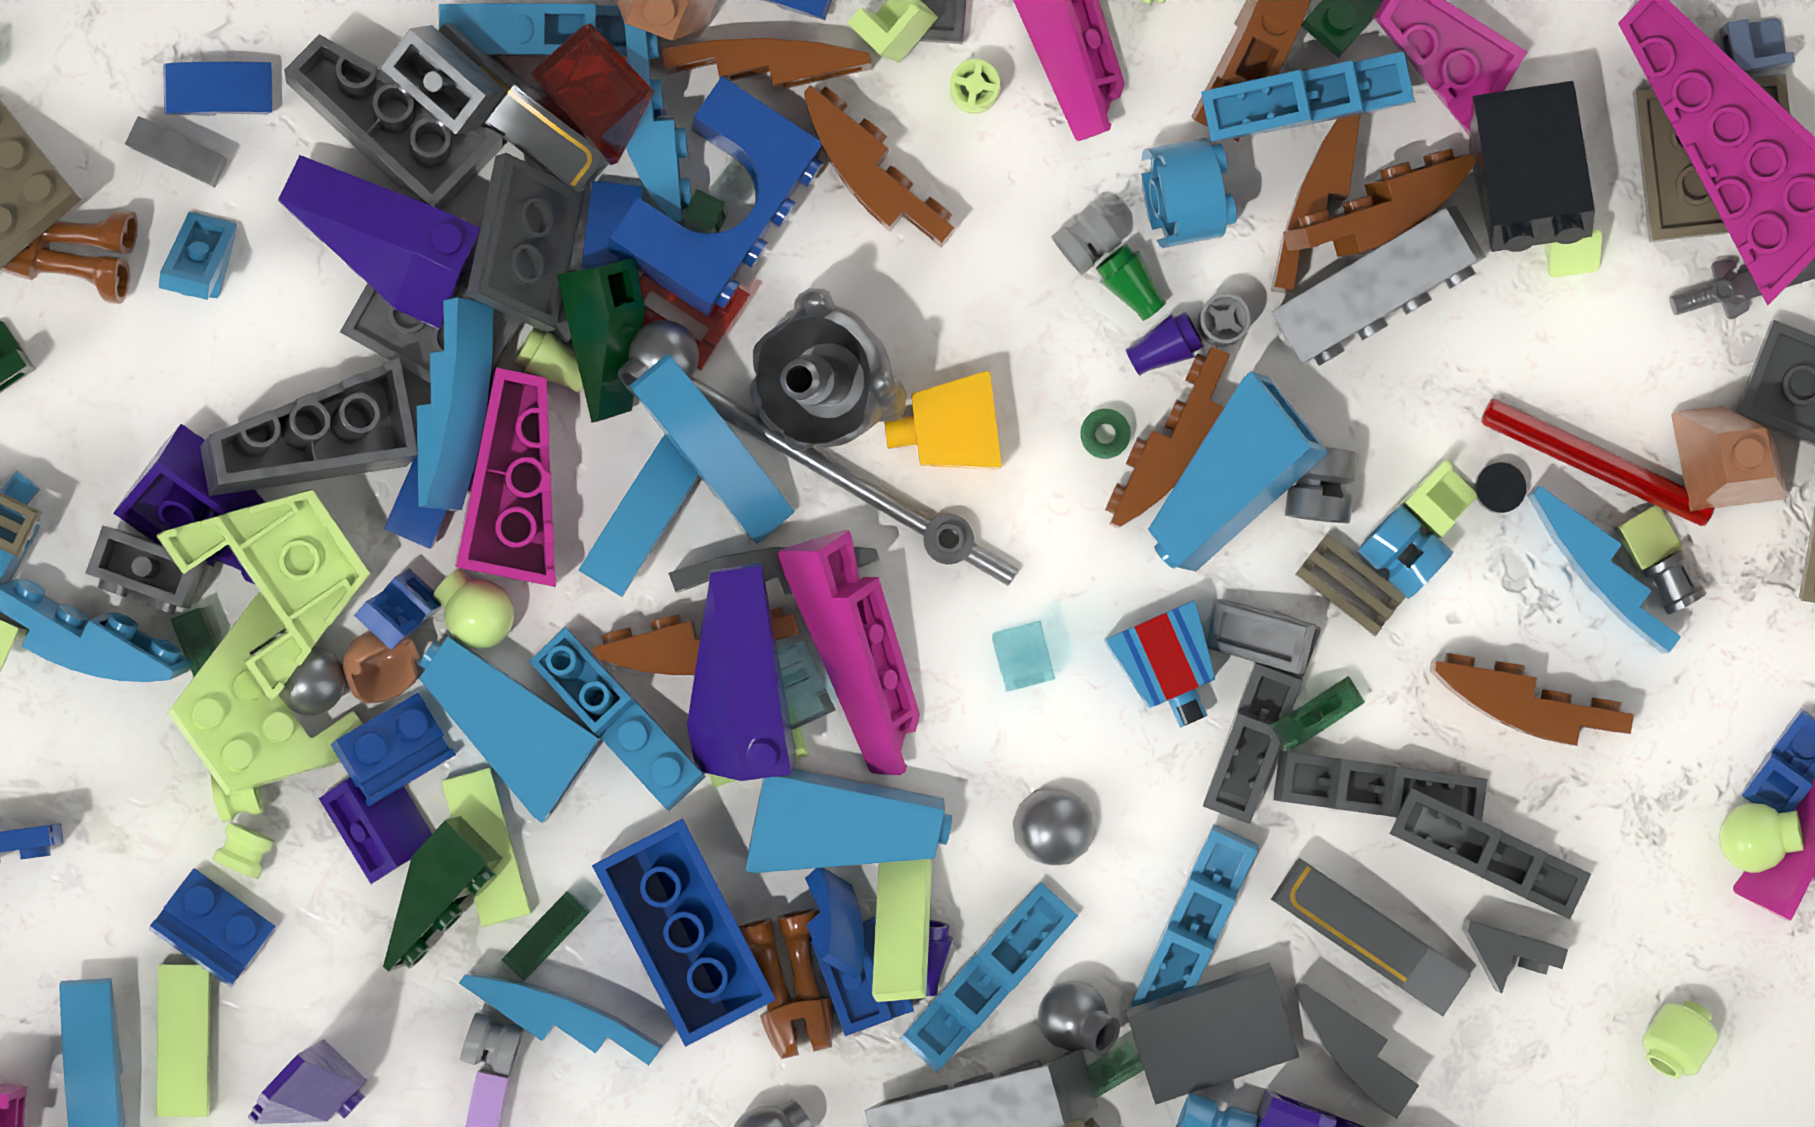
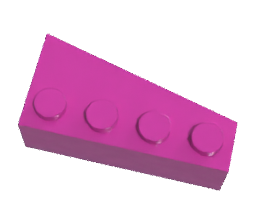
(509, 497)

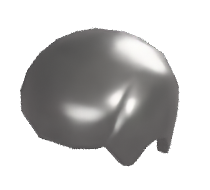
(1053, 827)

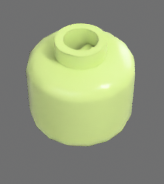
(1680, 1039)

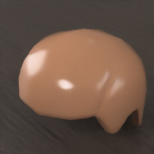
(377, 671)

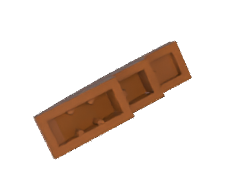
(788, 61)
(1326, 179)

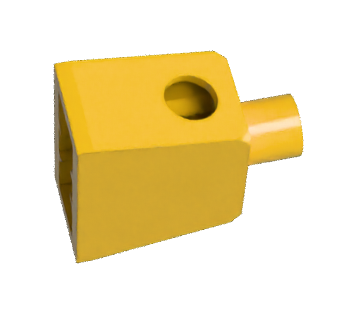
(951, 425)

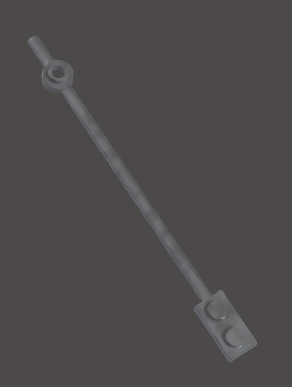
(855, 484)

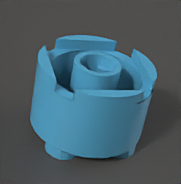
(1187, 192)

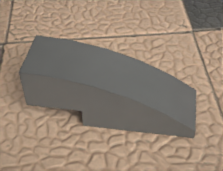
(1356, 1050)

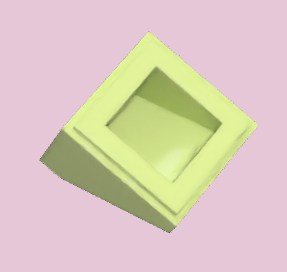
(1575, 257)
(1647, 538)

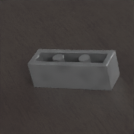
(176, 151)

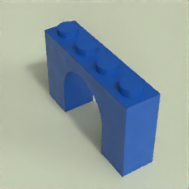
(705, 265)

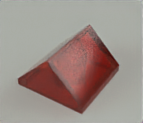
(595, 90)

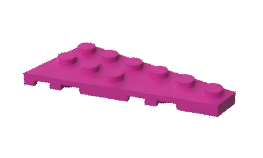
(1738, 139)

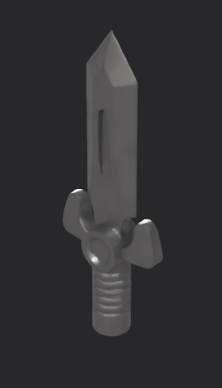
(1723, 290)

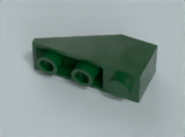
(603, 317)
(437, 882)

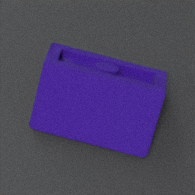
(376, 835)

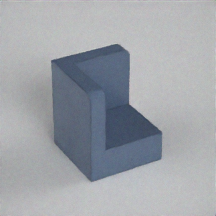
(1756, 45)

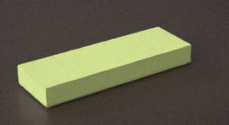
(479, 804)
(902, 930)
(183, 1041)

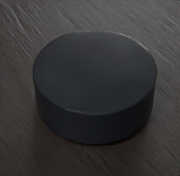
(1500, 487)

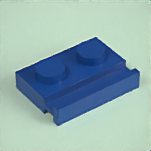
(392, 749)
(31, 841)
(212, 927)
(854, 996)

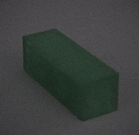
(705, 213)
(195, 637)
(1317, 713)
(546, 935)
(1113, 1068)

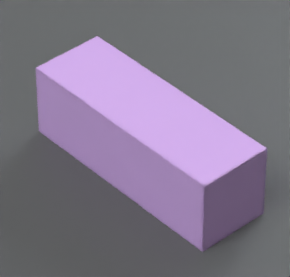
(487, 1099)

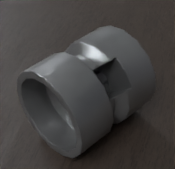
(1325, 503)

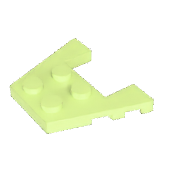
(294, 561)
(234, 723)

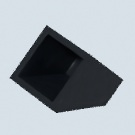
(1531, 167)

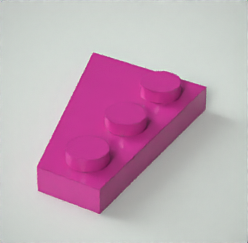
(1450, 51)

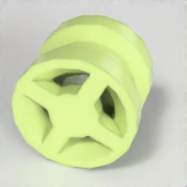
(976, 77)
(230, 805)
(243, 850)

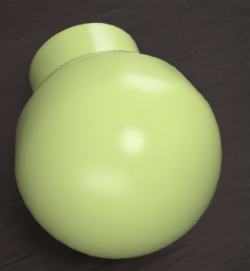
(475, 610)
(1759, 837)

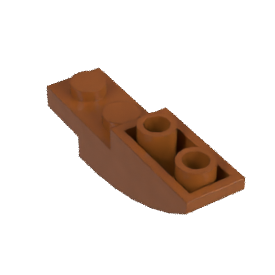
(1258, 45)
(856, 156)
(1388, 210)
(1162, 459)
(670, 645)
(1509, 699)

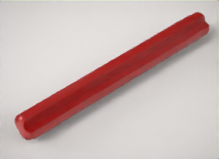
(1592, 460)

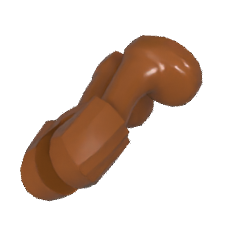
(107, 273)
(808, 1000)

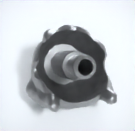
(823, 376)

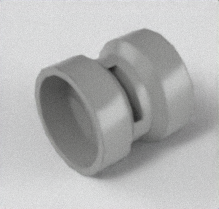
(1086, 239)
(1228, 313)
(492, 1044)

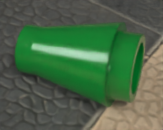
(1130, 280)

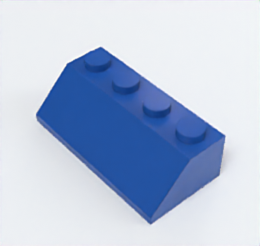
(683, 932)

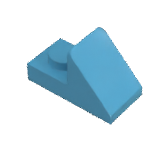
(199, 257)

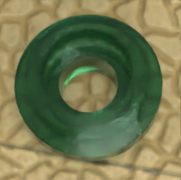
(1105, 417)

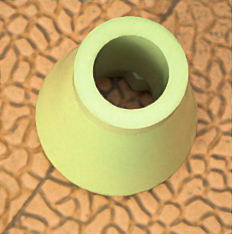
(549, 358)

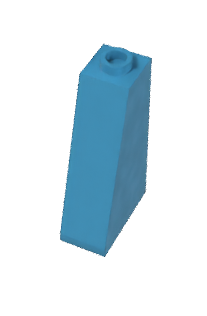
(1236, 474)
(514, 729)
(839, 821)

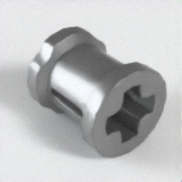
(1675, 582)

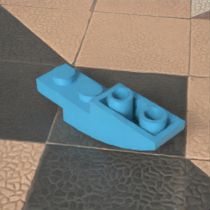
(531, 27)
(657, 141)
(99, 647)
(617, 718)

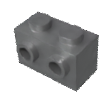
(442, 79)
(142, 566)

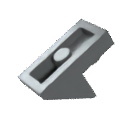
(1497, 947)

